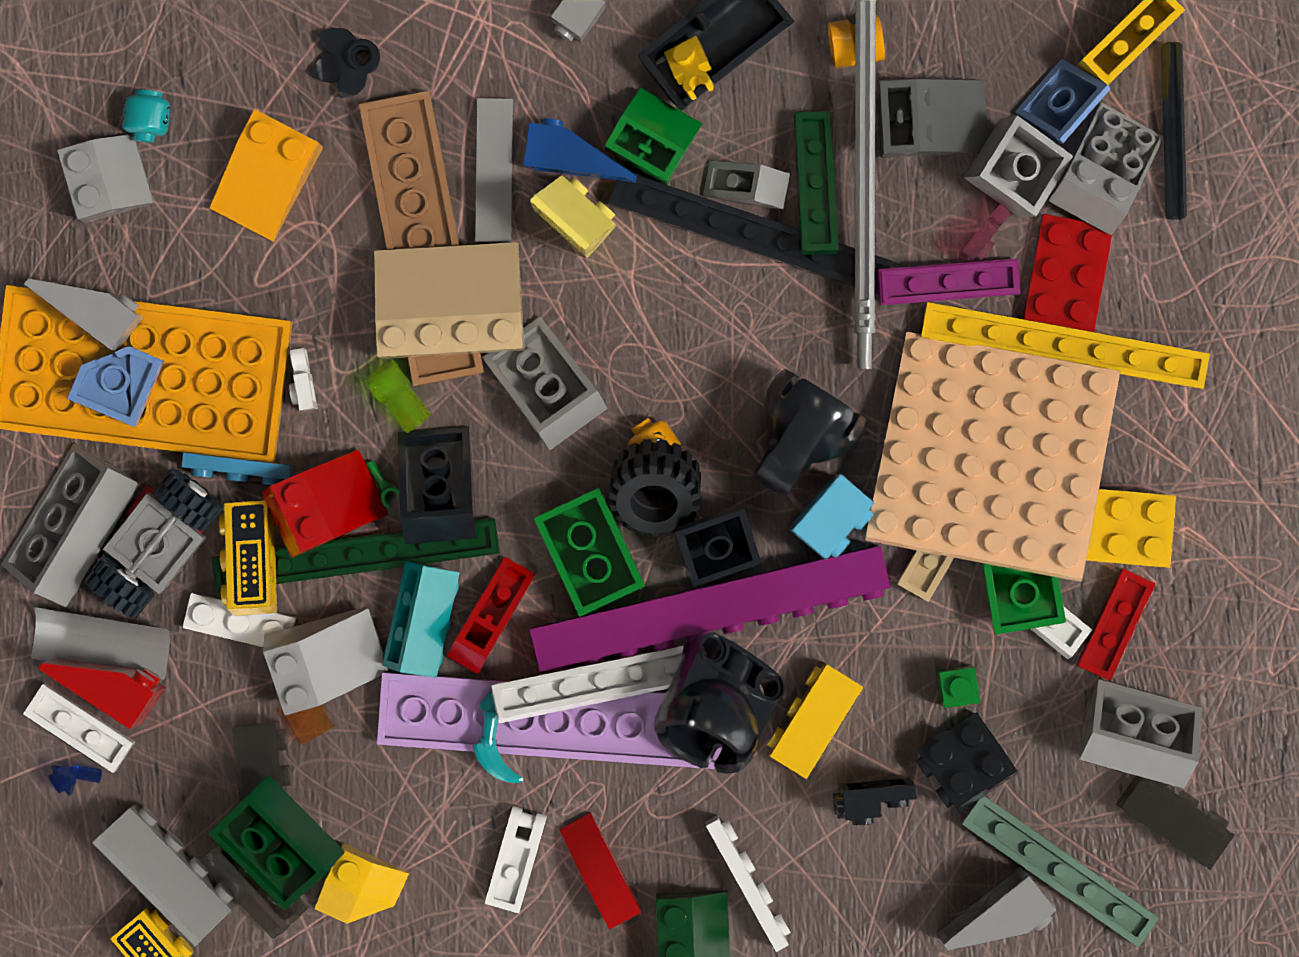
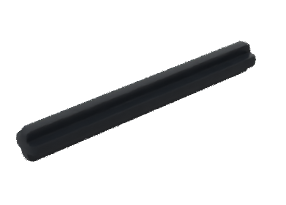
(1174, 131)

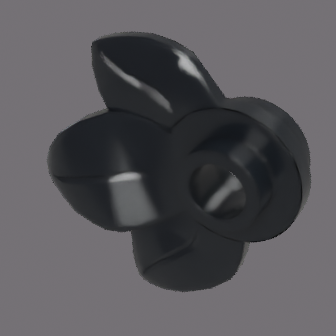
(340, 61)

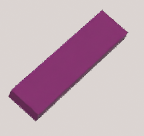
(948, 282)

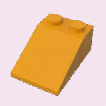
(265, 175)

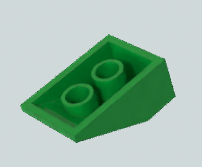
(1021, 599)

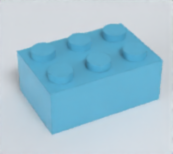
(832, 517)

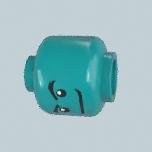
(146, 115)

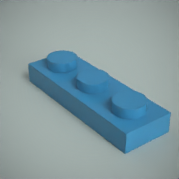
(236, 468)

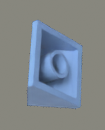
(1062, 101)

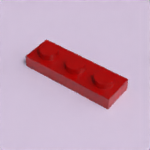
(1116, 624)

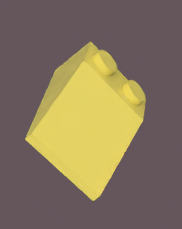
(573, 214)

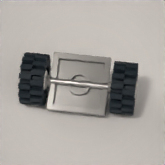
(153, 543)

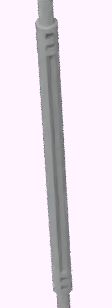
(865, 181)

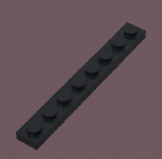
(734, 228)

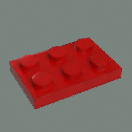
(1067, 273)

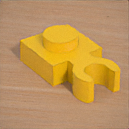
(690, 65)

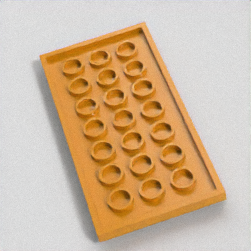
(212, 396)

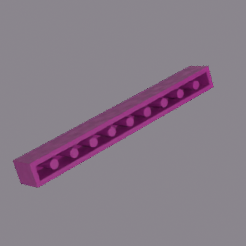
(711, 608)

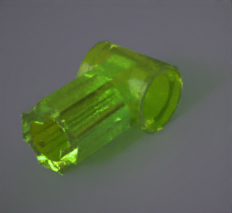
(394, 390)

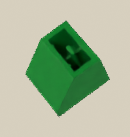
(652, 136)

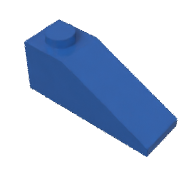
(561, 151)

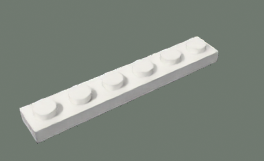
(586, 685)

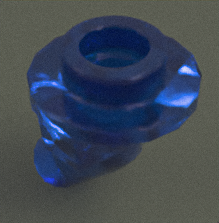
(65, 777)

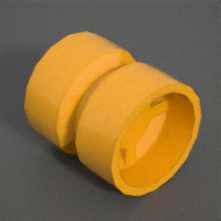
(843, 43)

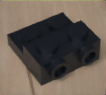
(965, 763)
(862, 800)

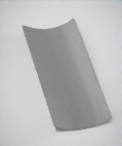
(99, 641)

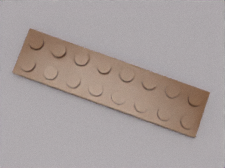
(414, 200)

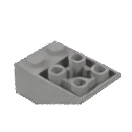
(1106, 169)

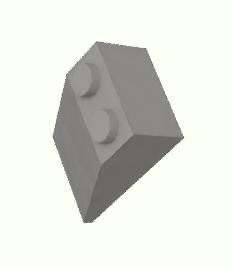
(547, 385)
(323, 659)
(1003, 912)

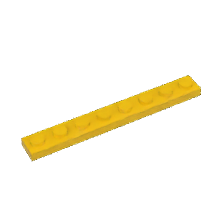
(1067, 344)

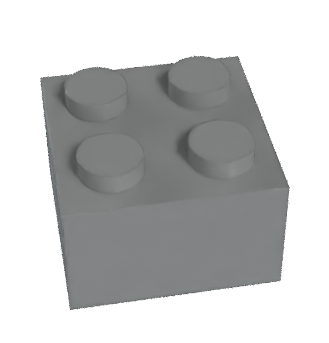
(1018, 166)

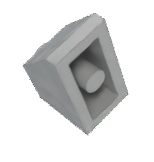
(746, 184)

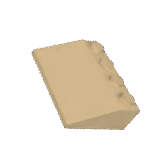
(448, 300)

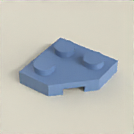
(117, 384)

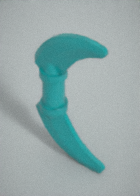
(486, 748)

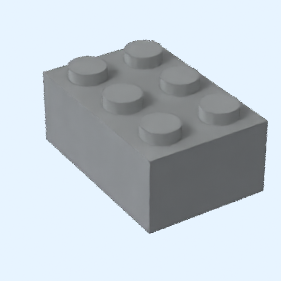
(1141, 734)

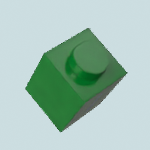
(957, 686)

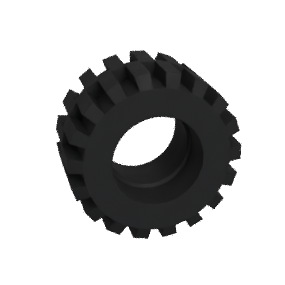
(660, 466)

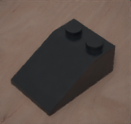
(436, 485)

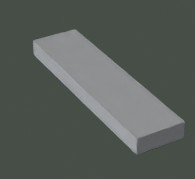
(494, 170)

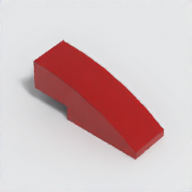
(600, 871)

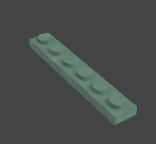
(1060, 870)

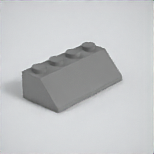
(70, 525)
(165, 873)

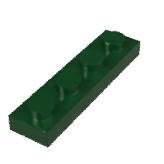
(816, 183)

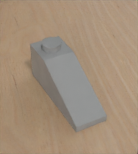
(97, 312)

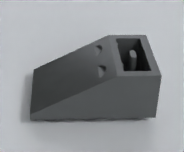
(931, 117)

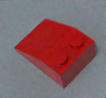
(324, 503)
(116, 690)

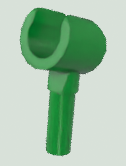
(383, 483)

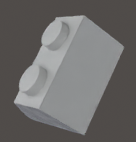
(105, 177)

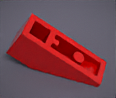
(491, 615)

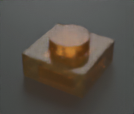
(310, 723)

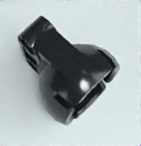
(803, 430)
(717, 704)

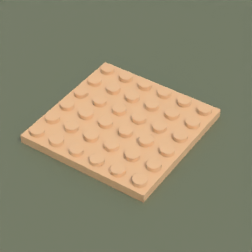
(993, 457)

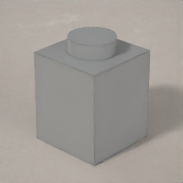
(577, 17)

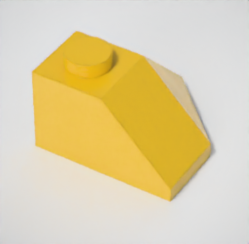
(360, 886)

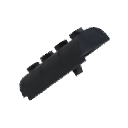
(729, 36)

